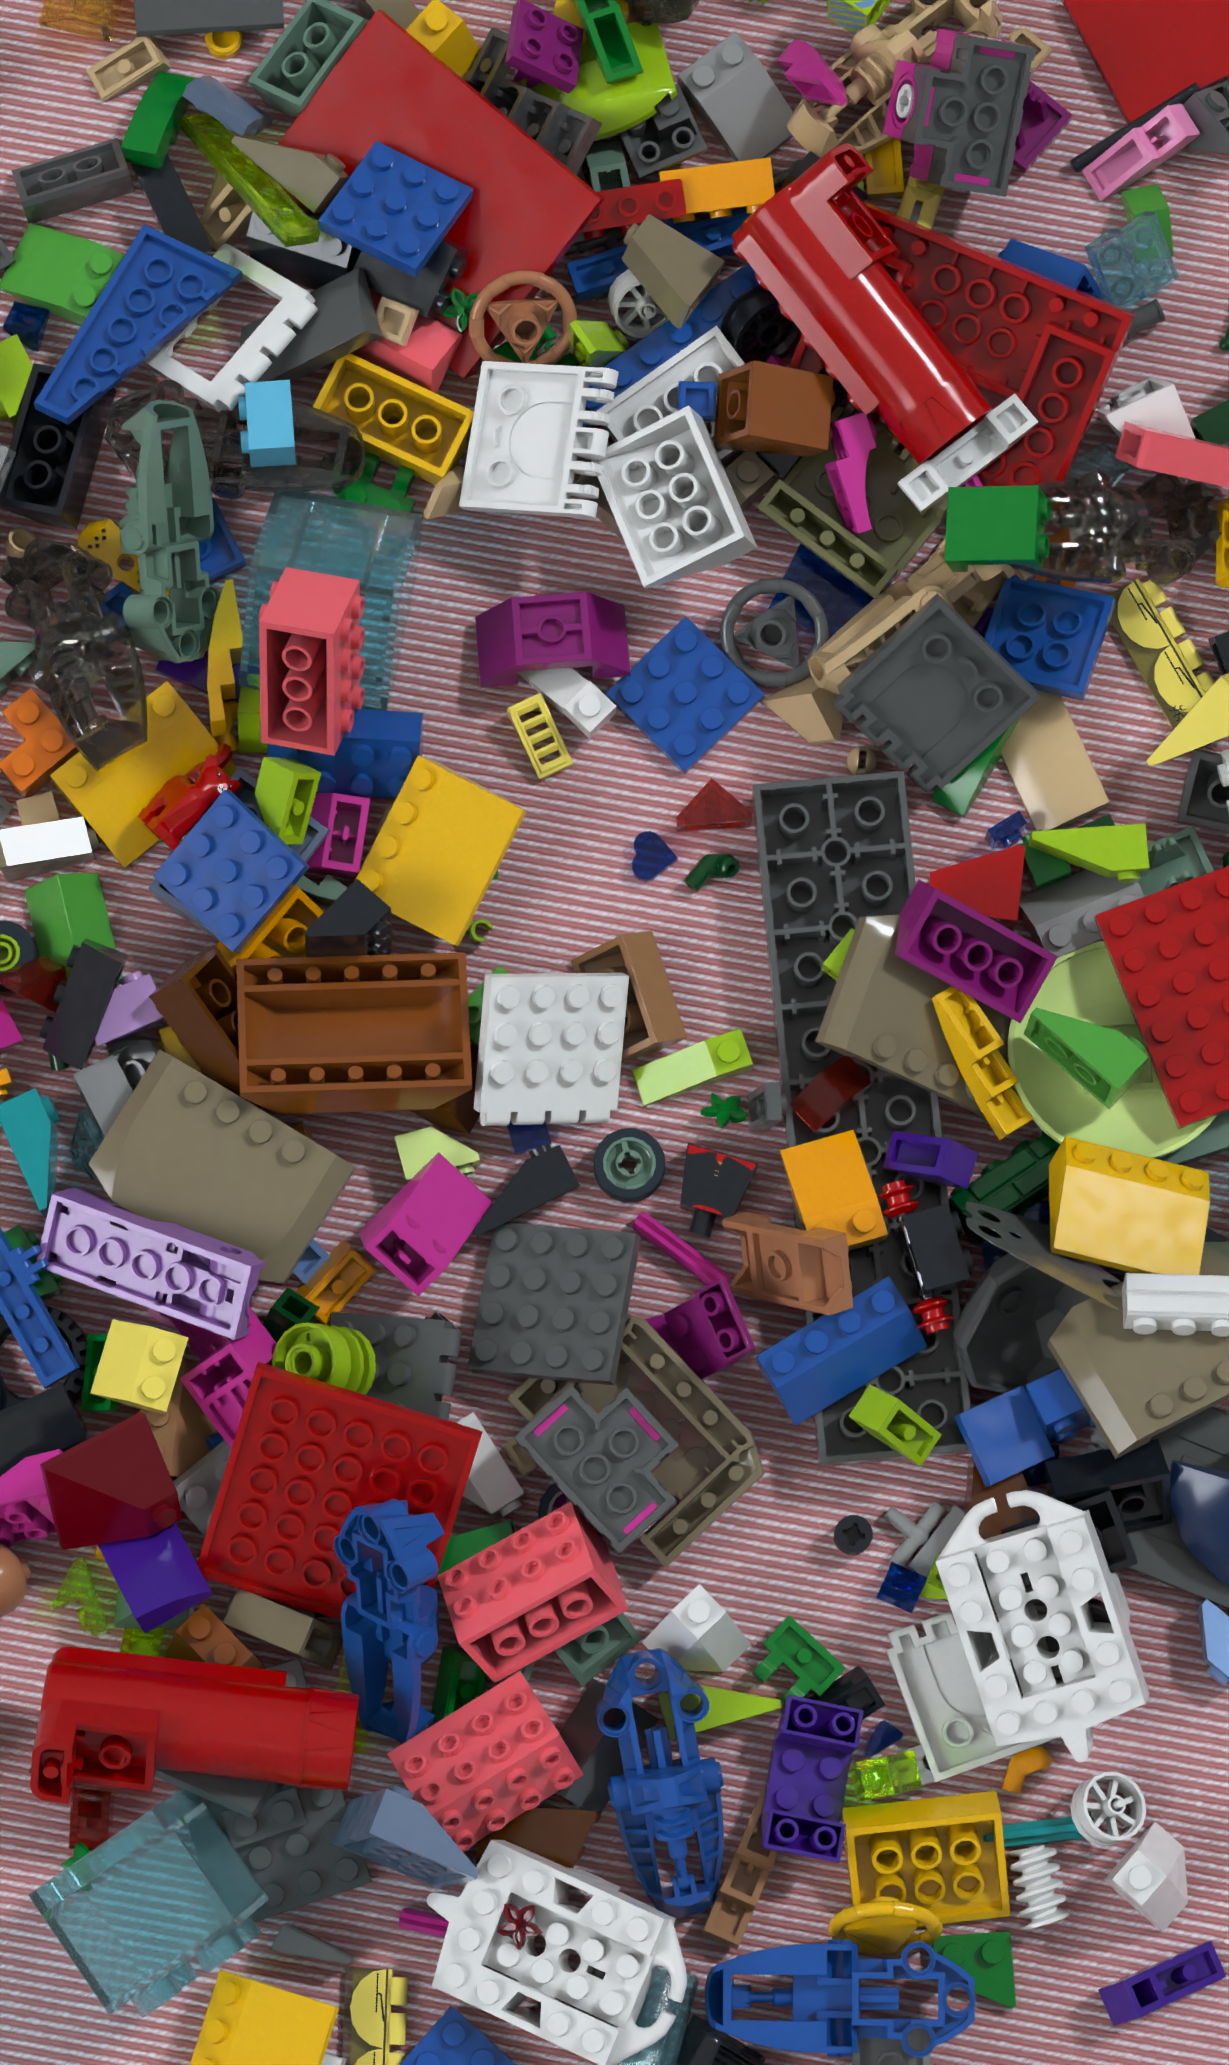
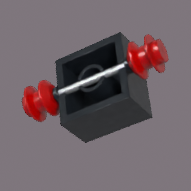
(932, 1250)

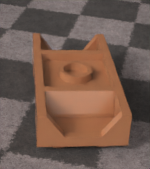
(792, 1265)

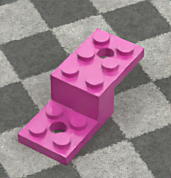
(225, 1370)

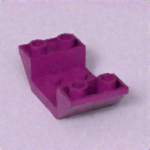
(551, 634)
(707, 1330)

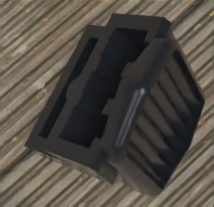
(712, 2047)

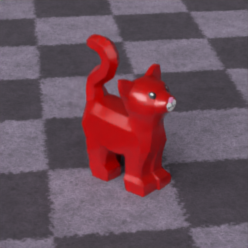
(188, 797)

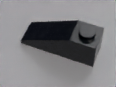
(535, 1184)

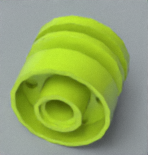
(328, 1355)

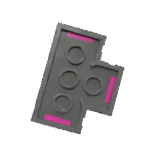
(962, 110)
(604, 1461)

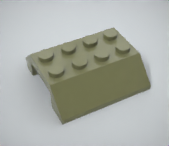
(809, 513)

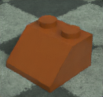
(209, 1640)

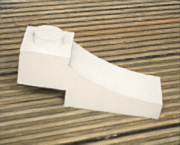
(573, 697)

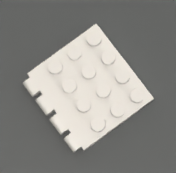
(550, 1047)
(945, 1698)

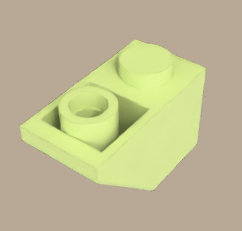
(422, 1145)

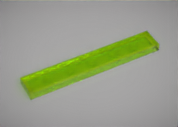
(250, 181)

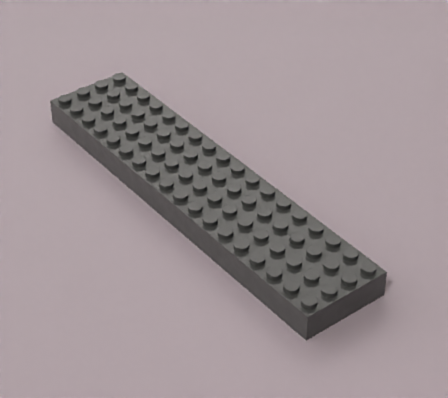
(824, 861)

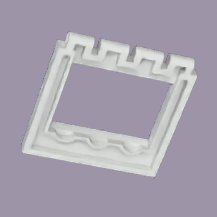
(252, 358)

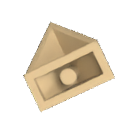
(225, 214)
(808, 711)

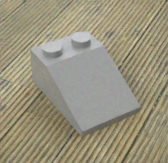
(737, 100)

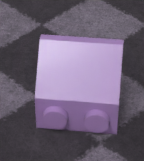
(129, 1010)

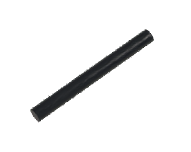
(1085, 158)

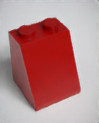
(986, 884)

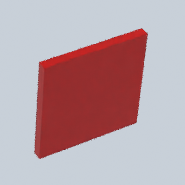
(1153, 47)

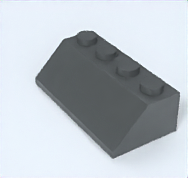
(206, 16)

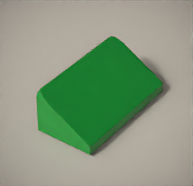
(457, 1682)

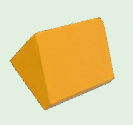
(336, 1281)

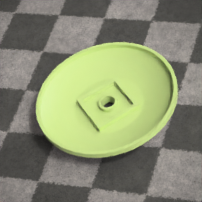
(1140, 1122)

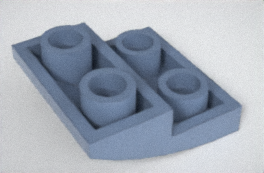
(226, 106)

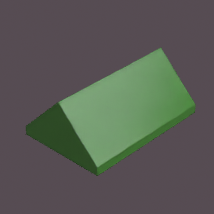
(66, 913)

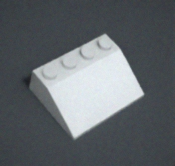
(657, 392)
(673, 500)

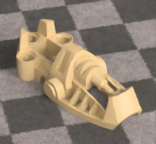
(871, 67)
(891, 610)

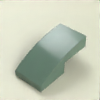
(325, 893)

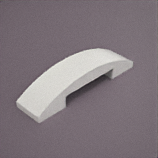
(968, 454)

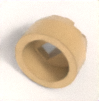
(17, 542)
(853, 760)

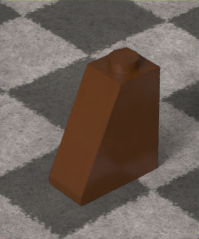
(1006, 1516)

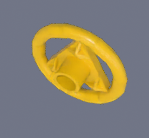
(884, 1925)

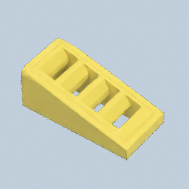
(524, 707)

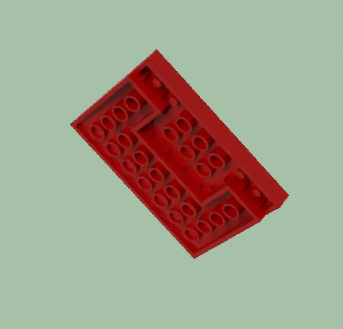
(405, 97)
(1011, 337)

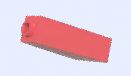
(1174, 454)

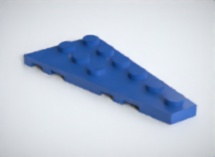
(142, 307)

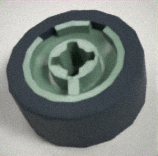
(618, 1182)

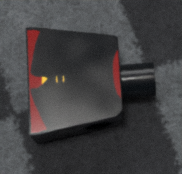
(713, 1186)

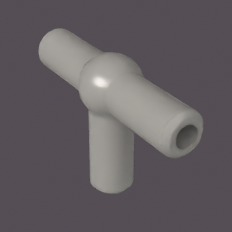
(916, 1534)

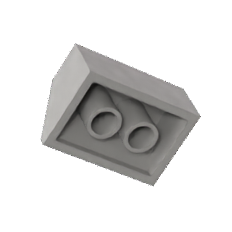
(1064, 912)

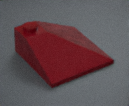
(111, 1487)

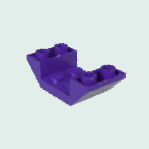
(809, 1778)

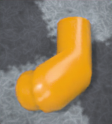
(230, 711)
(1024, 1763)

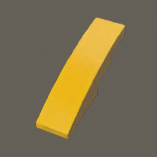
(223, 651)
(979, 1061)

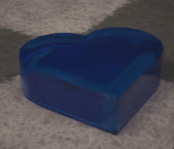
(651, 856)

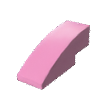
(1141, 151)

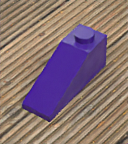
(1162, 1983)

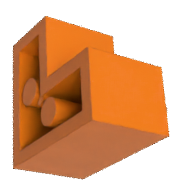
(44, 745)

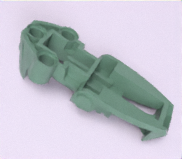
(165, 533)

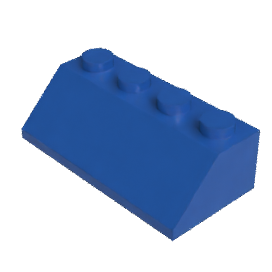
(841, 1351)

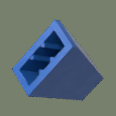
(1052, 266)

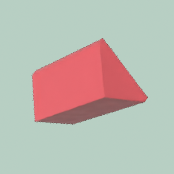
(423, 358)

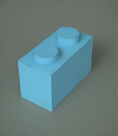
(268, 422)

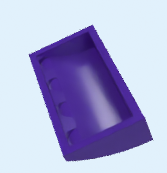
(156, 1576)

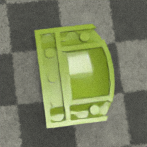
(626, 101)

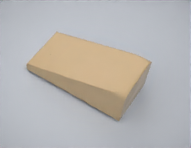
(128, 67)
(446, 495)

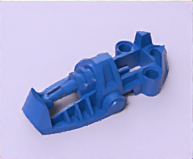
(389, 1612)
(667, 1795)
(830, 1998)

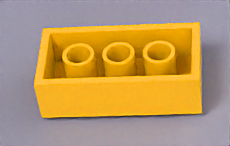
(430, 426)

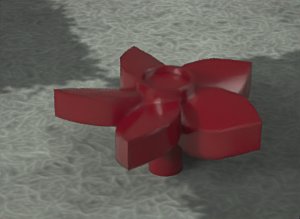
(519, 1924)

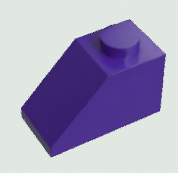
(931, 1159)

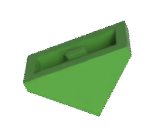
(1151, 199)

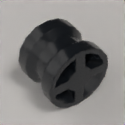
(850, 1540)

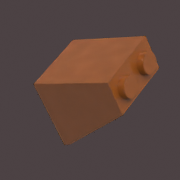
(773, 410)

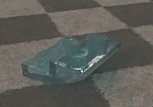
(1132, 261)

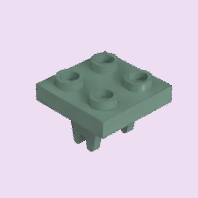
(1174, 861)

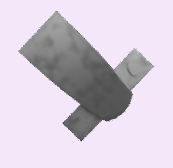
(549, 122)

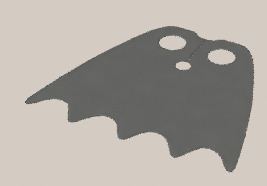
(1036, 1251)

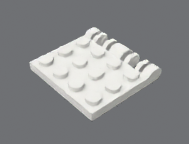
(530, 437)

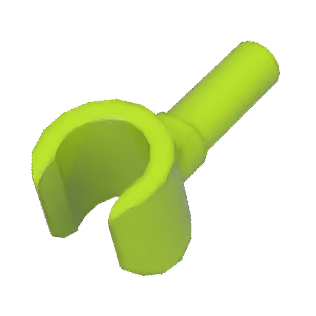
(471, 929)

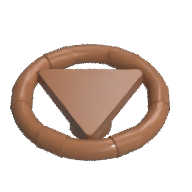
(522, 319)

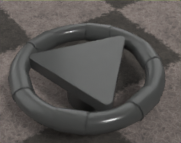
(773, 631)

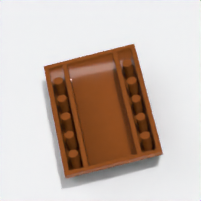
(353, 1032)

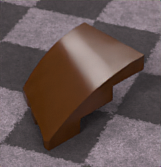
(547, 1832)

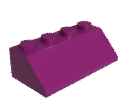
(971, 951)

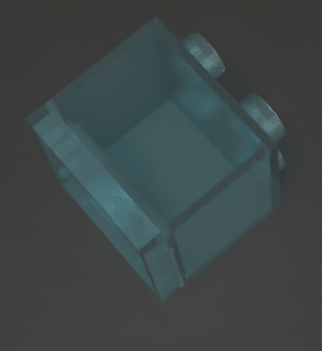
(153, 1903)

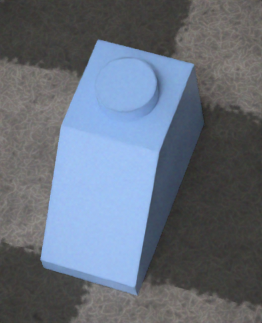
(1214, 1640)

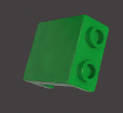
(996, 526)

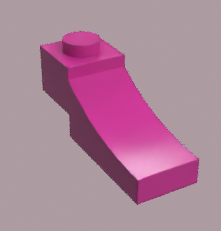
(852, 441)

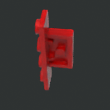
(633, 204)

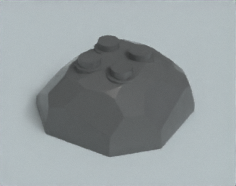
(1009, 1323)

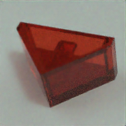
(713, 810)
(36, 980)
(830, 1092)
(90, 1817)

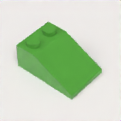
(59, 272)
(1091, 1054)

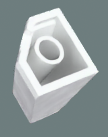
(1148, 404)
(490, 1480)
(699, 1634)
(1153, 1877)

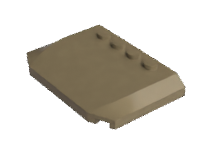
(888, 1016)
(218, 1167)
(1140, 1381)
(715, 1450)

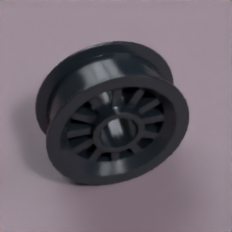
(758, 327)

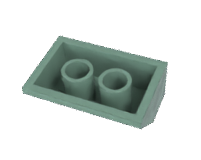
(305, 55)

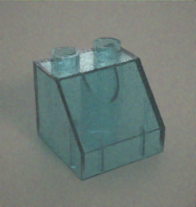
(344, 541)

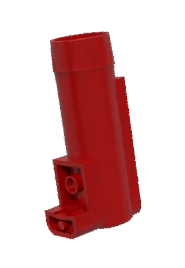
(824, 267)
(127, 1714)

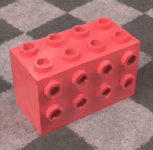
(310, 660)
(532, 1592)
(487, 1762)

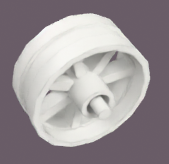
(640, 303)
(1108, 1808)

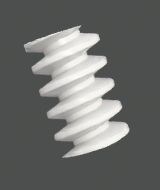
(1038, 1886)

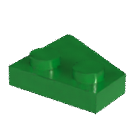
(986, 1959)

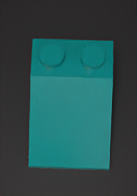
(34, 1141)

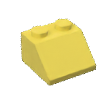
(139, 1366)

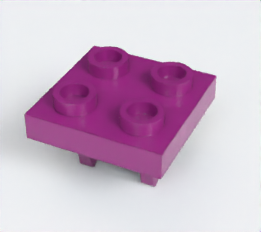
(543, 47)
(1040, 125)

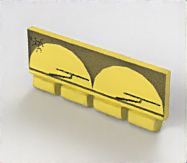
(1152, 647)
(369, 2017)

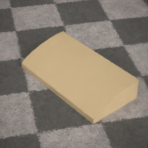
(1052, 766)

